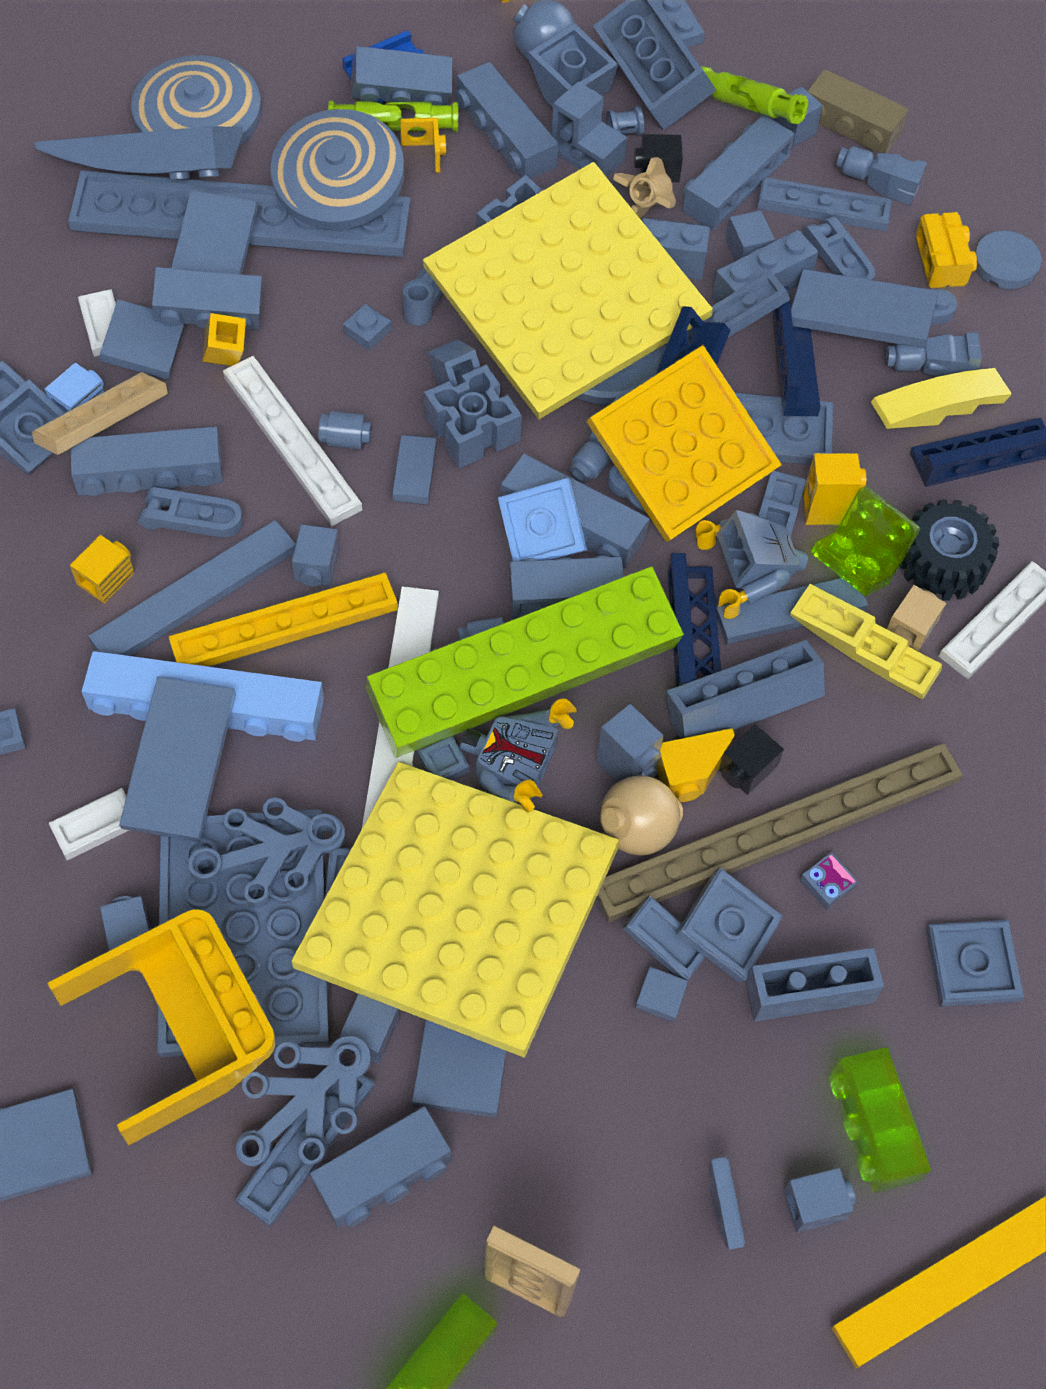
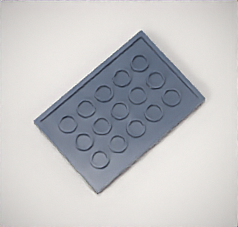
(259, 938)

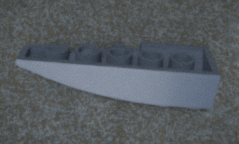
(154, 152)

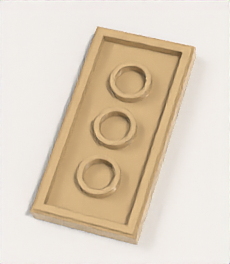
(529, 1272)

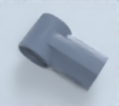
(420, 298)

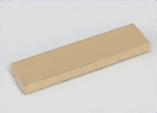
(99, 413)

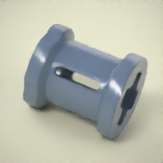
(627, 121)

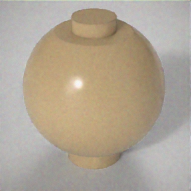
(640, 815)

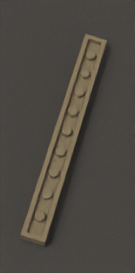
(778, 831)

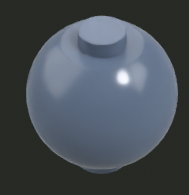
(539, 23)

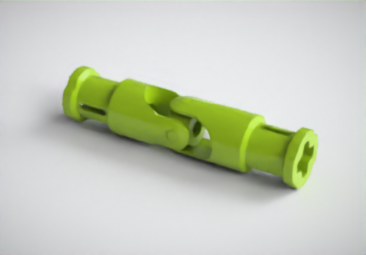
(757, 96)
(391, 114)

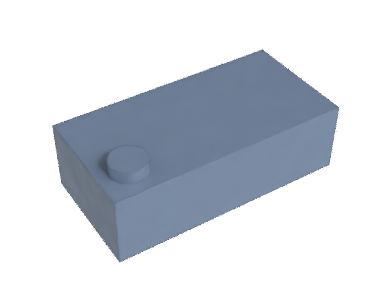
(655, 59)

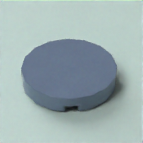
(1007, 259)

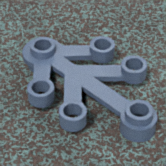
(273, 848)
(309, 1096)

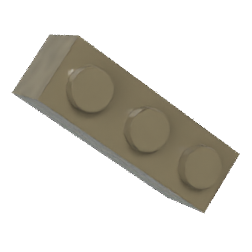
(858, 112)

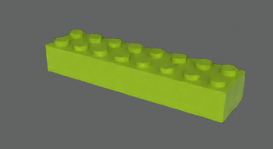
(523, 661)

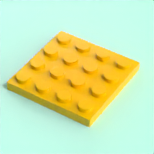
(683, 443)

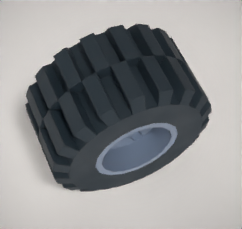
(951, 549)

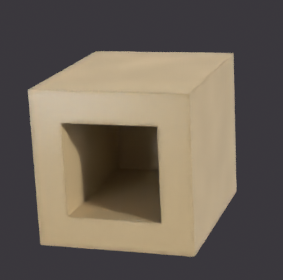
(917, 616)

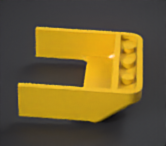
(202, 1001)

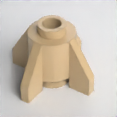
(649, 188)

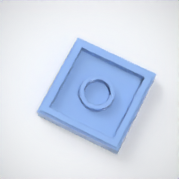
(543, 522)

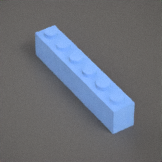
(261, 702)

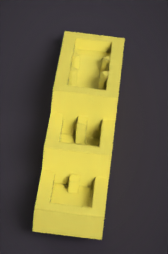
(942, 396)
(866, 642)

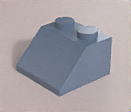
(569, 59)
(683, 242)

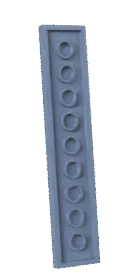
(158, 206)

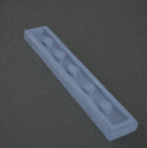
(194, 592)

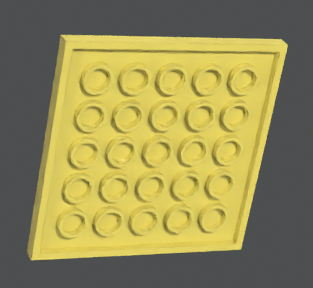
(565, 289)
(458, 908)

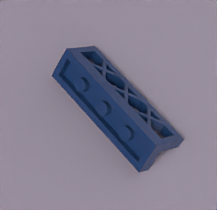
(709, 334)
(795, 365)
(980, 453)
(682, 601)

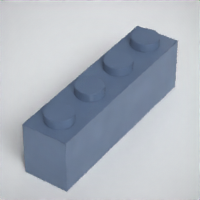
(506, 121)
(737, 172)
(147, 461)
(606, 524)
(747, 691)

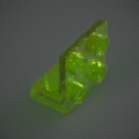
(867, 543)

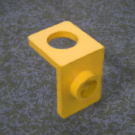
(431, 136)

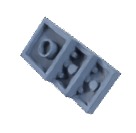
(21, 412)

